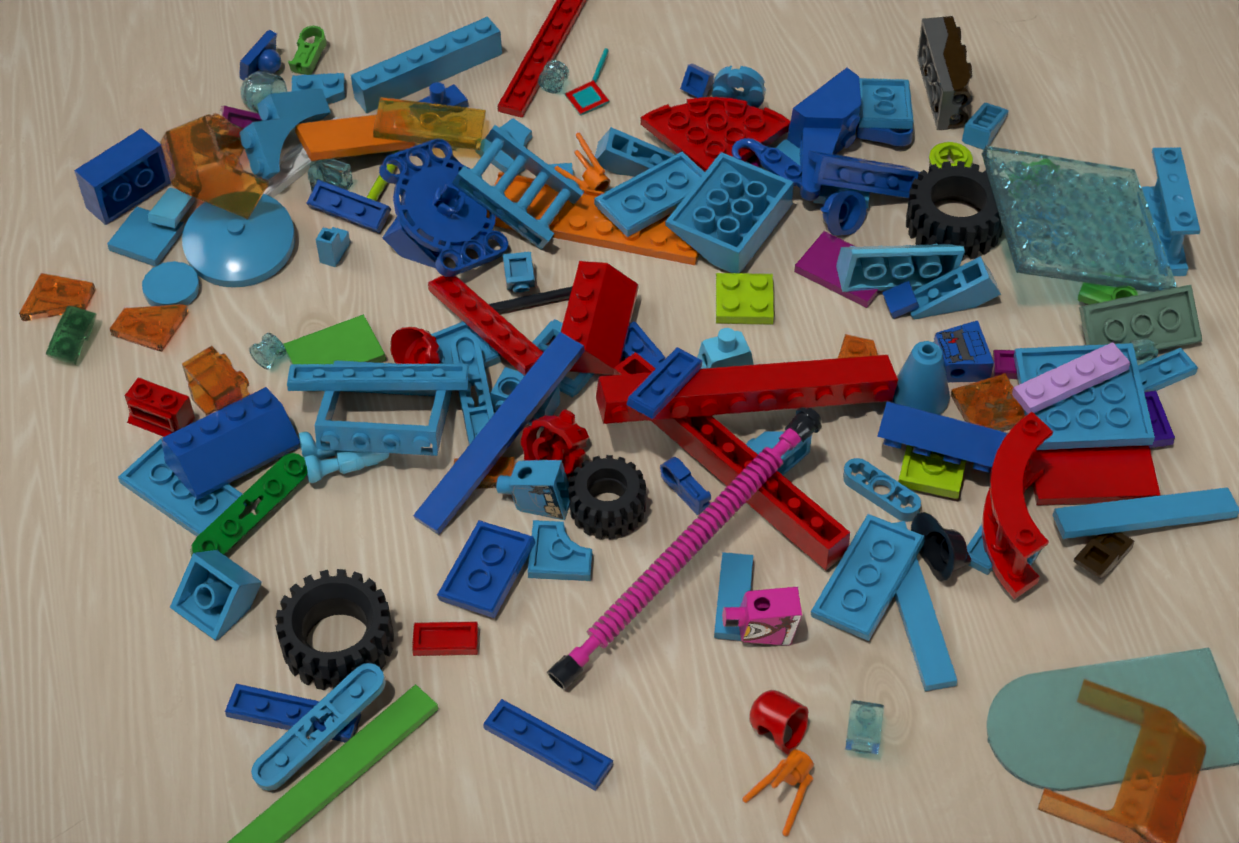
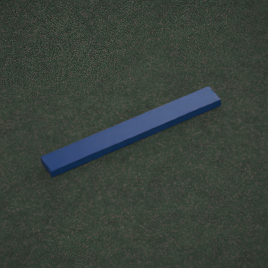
(499, 433)

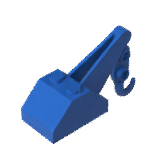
(818, 123)

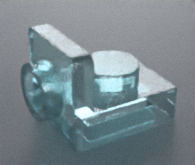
(331, 172)

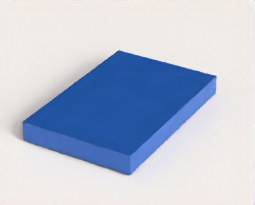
(486, 569)

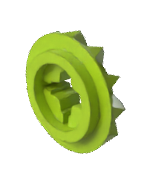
(956, 151)

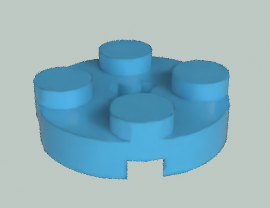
(745, 77)

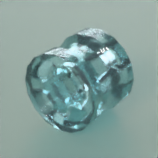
(553, 76)
(267, 350)

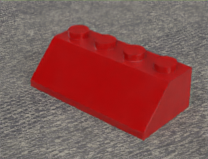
(599, 315)

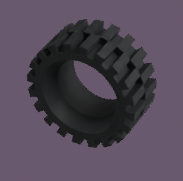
(936, 227)
(328, 598)

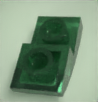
(70, 334)

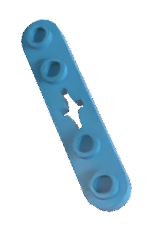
(467, 350)
(294, 748)

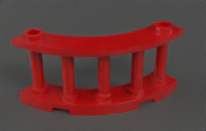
(1006, 524)

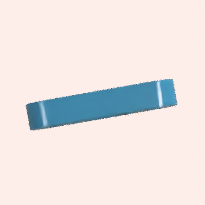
(876, 477)

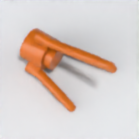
(594, 175)
(791, 770)

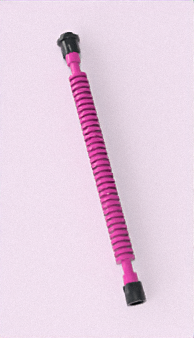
(685, 547)

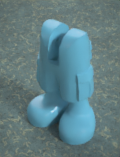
(344, 462)

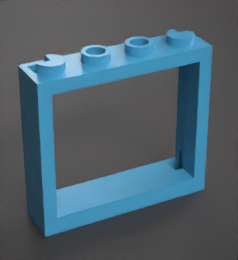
(381, 436)

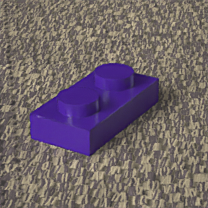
(1160, 424)

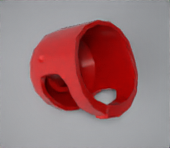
(773, 712)

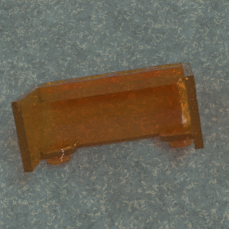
(206, 164)

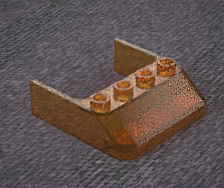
(1156, 779)

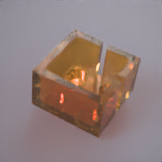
(214, 381)

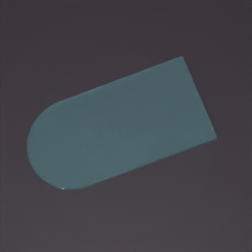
(1069, 746)

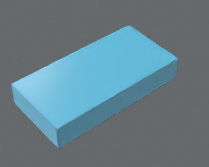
(170, 208)

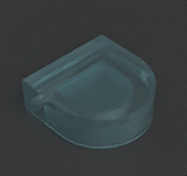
(1144, 350)

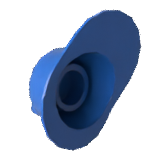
(844, 212)

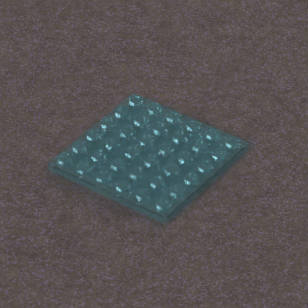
(1077, 220)

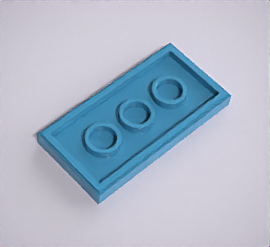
(649, 194)
(160, 487)
(867, 577)

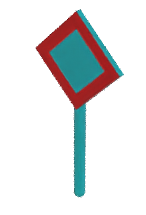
(589, 95)

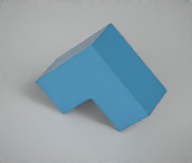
(332, 245)

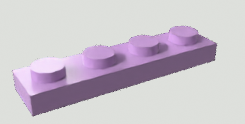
(1071, 378)

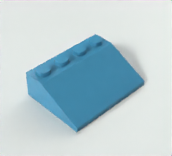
(731, 211)

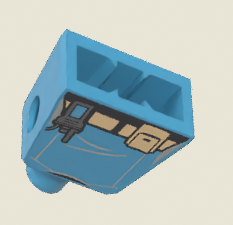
(538, 488)

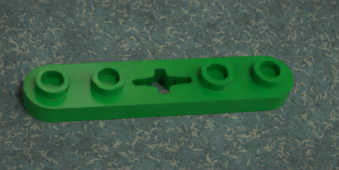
(269, 488)

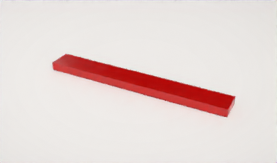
(543, 49)

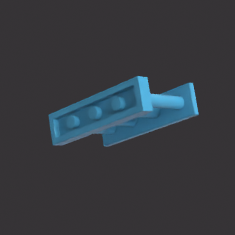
(496, 202)
(1172, 206)

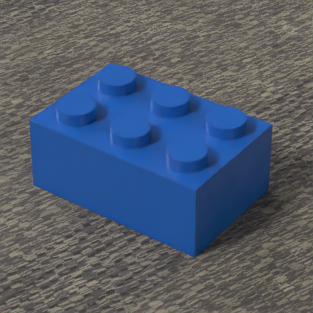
(123, 176)

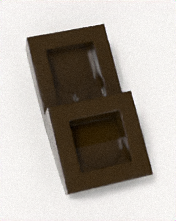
(1104, 553)

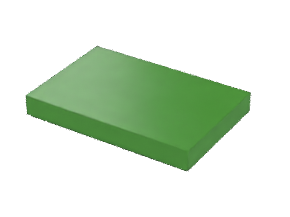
(341, 342)

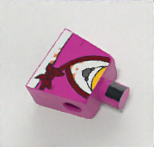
(766, 616)

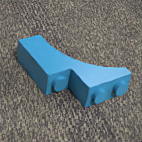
(279, 116)

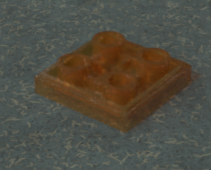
(989, 403)

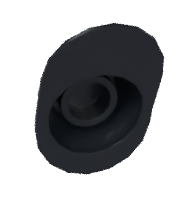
(943, 547)

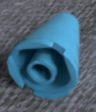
(923, 380)

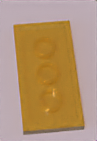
(428, 121)

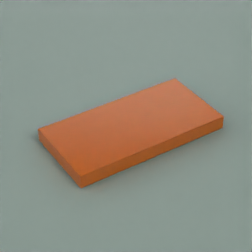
(344, 138)

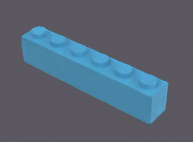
(427, 64)

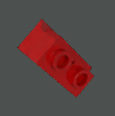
(158, 408)

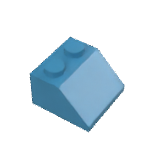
(214, 593)

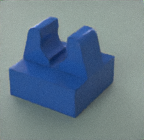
(697, 81)

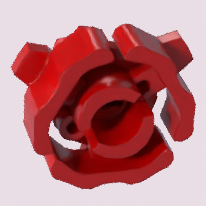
(557, 441)

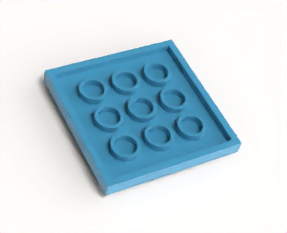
(1100, 416)

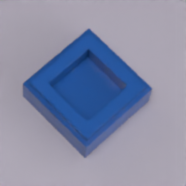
(901, 299)

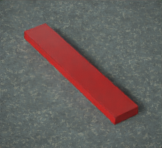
(486, 322)

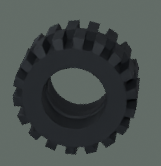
(601, 477)

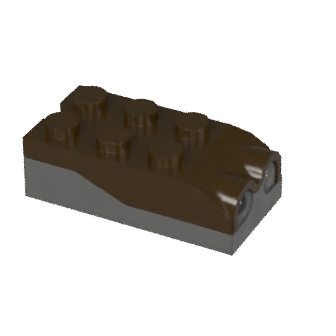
(945, 71)

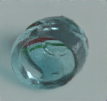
(259, 86)

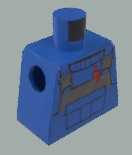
(965, 353)

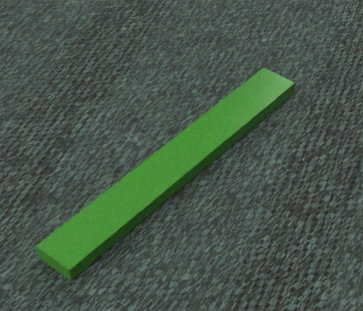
(340, 769)

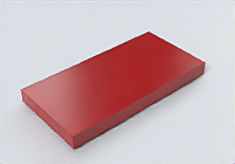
(1095, 475)

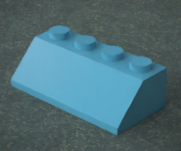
(892, 265)

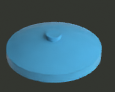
(238, 249)

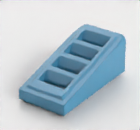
(984, 125)

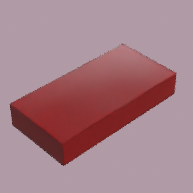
(445, 638)

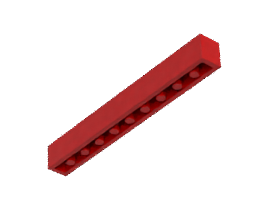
(758, 388)
(776, 499)

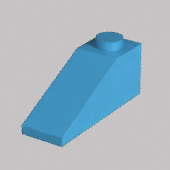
(628, 154)
(957, 290)

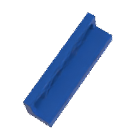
(862, 174)

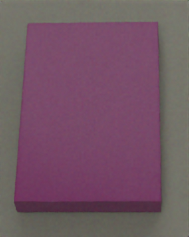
(820, 266)

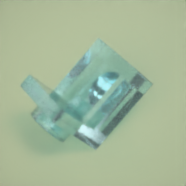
(864, 727)

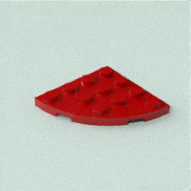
(712, 126)

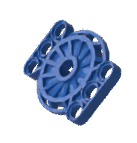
(447, 227)

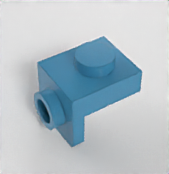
(519, 271)

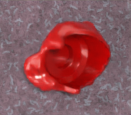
(414, 346)

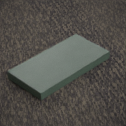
(1161, 316)

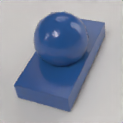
(261, 56)

